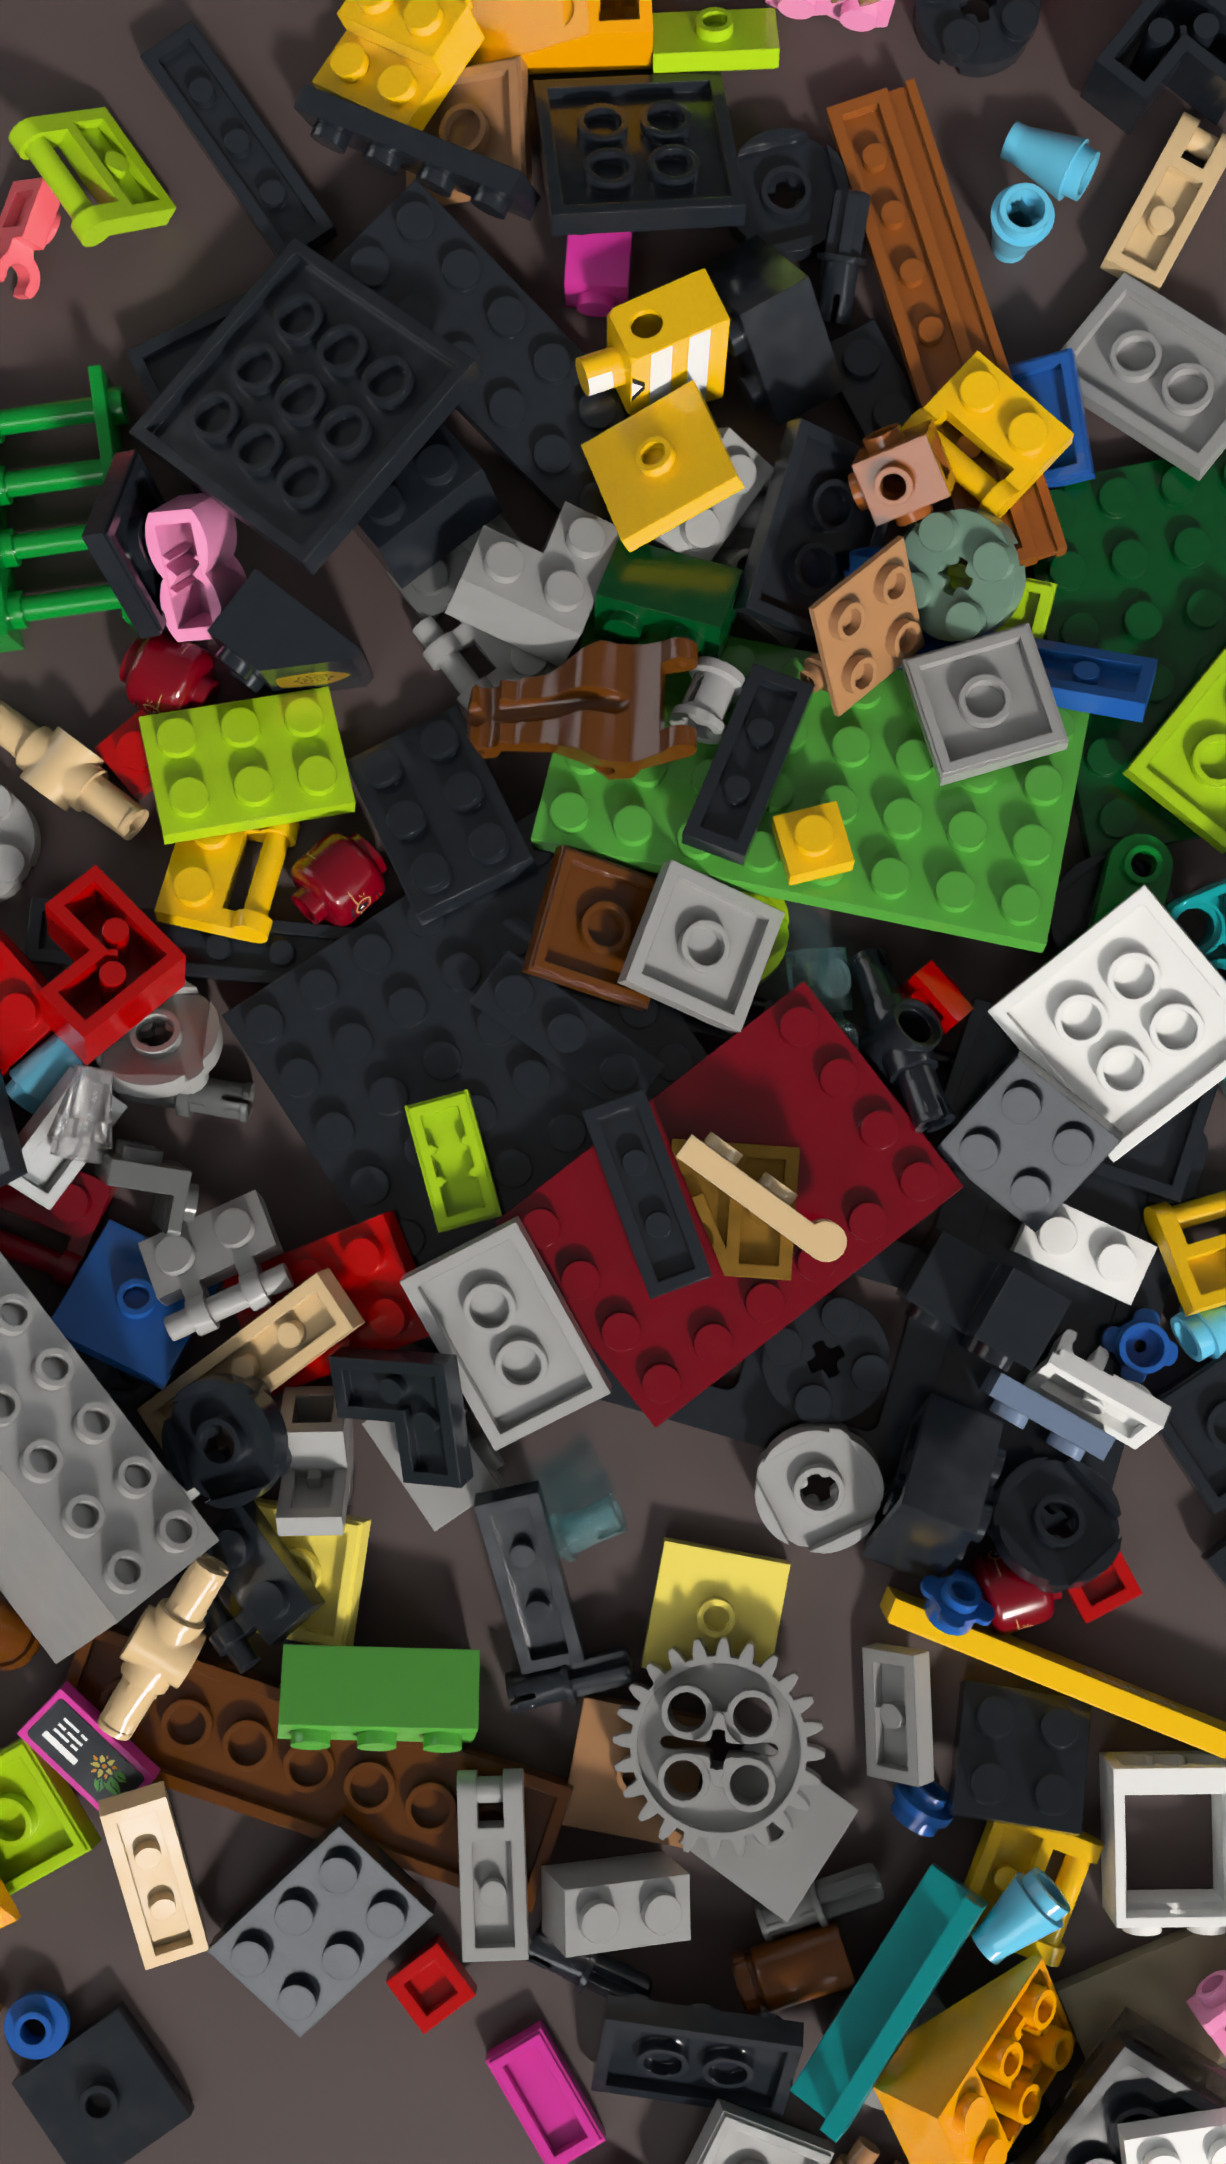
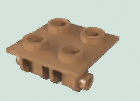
(864, 628)

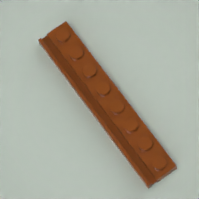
(930, 277)

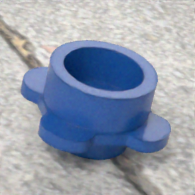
(1158, 1348)
(955, 1602)

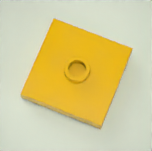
(662, 466)

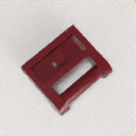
(76, 1213)

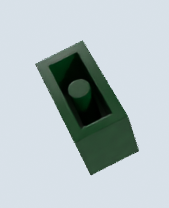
(666, 596)

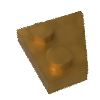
(738, 1237)

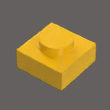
(812, 843)

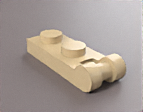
(1168, 205)
(765, 1198)

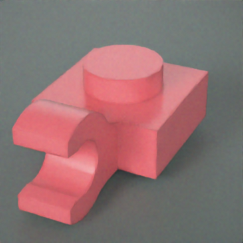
(27, 225)

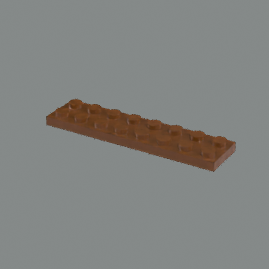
(222, 1747)

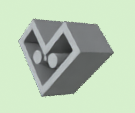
(534, 595)

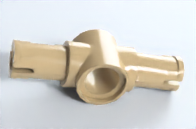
(68, 773)
(162, 1647)

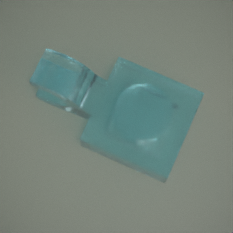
(828, 978)

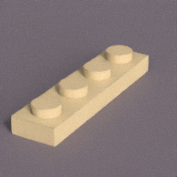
(272, 1345)

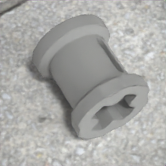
(708, 698)

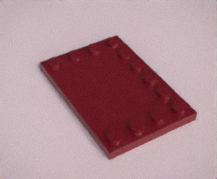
(775, 1083)

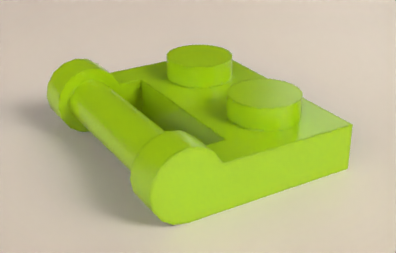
(105, 162)

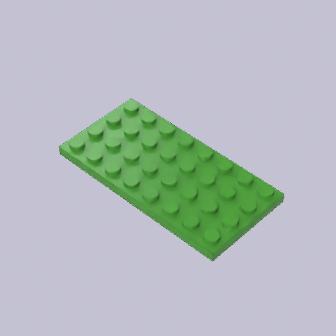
(927, 856)

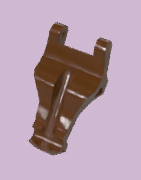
(593, 708)

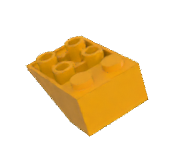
(566, 34)
(977, 2070)

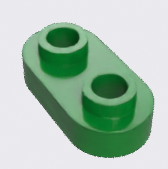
(1119, 880)

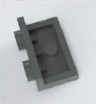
(144, 1169)

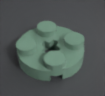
(992, 564)

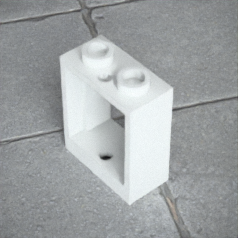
(1161, 1774)

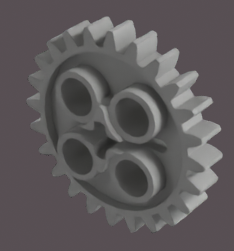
(717, 1808)

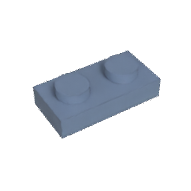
(1068, 1431)

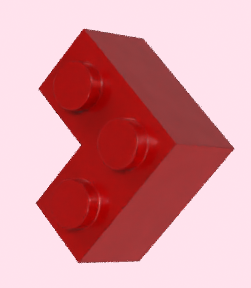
(119, 966)

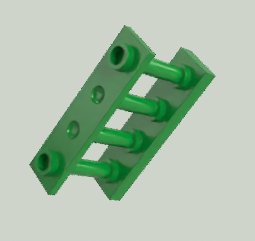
(108, 411)

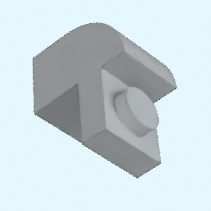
(322, 1466)

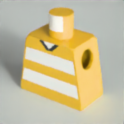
(661, 345)

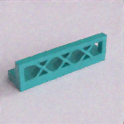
(888, 1999)

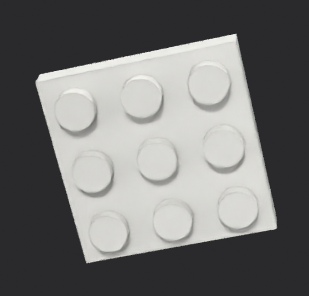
(1125, 1018)

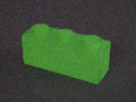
(378, 1696)

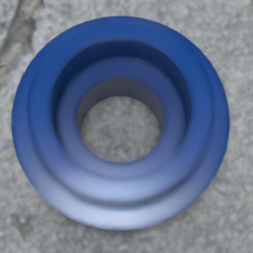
(921, 1808)
(45, 2008)

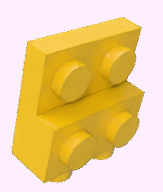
(400, 55)

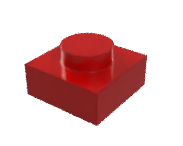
(126, 756)
(940, 994)
(1105, 1592)
(431, 1984)

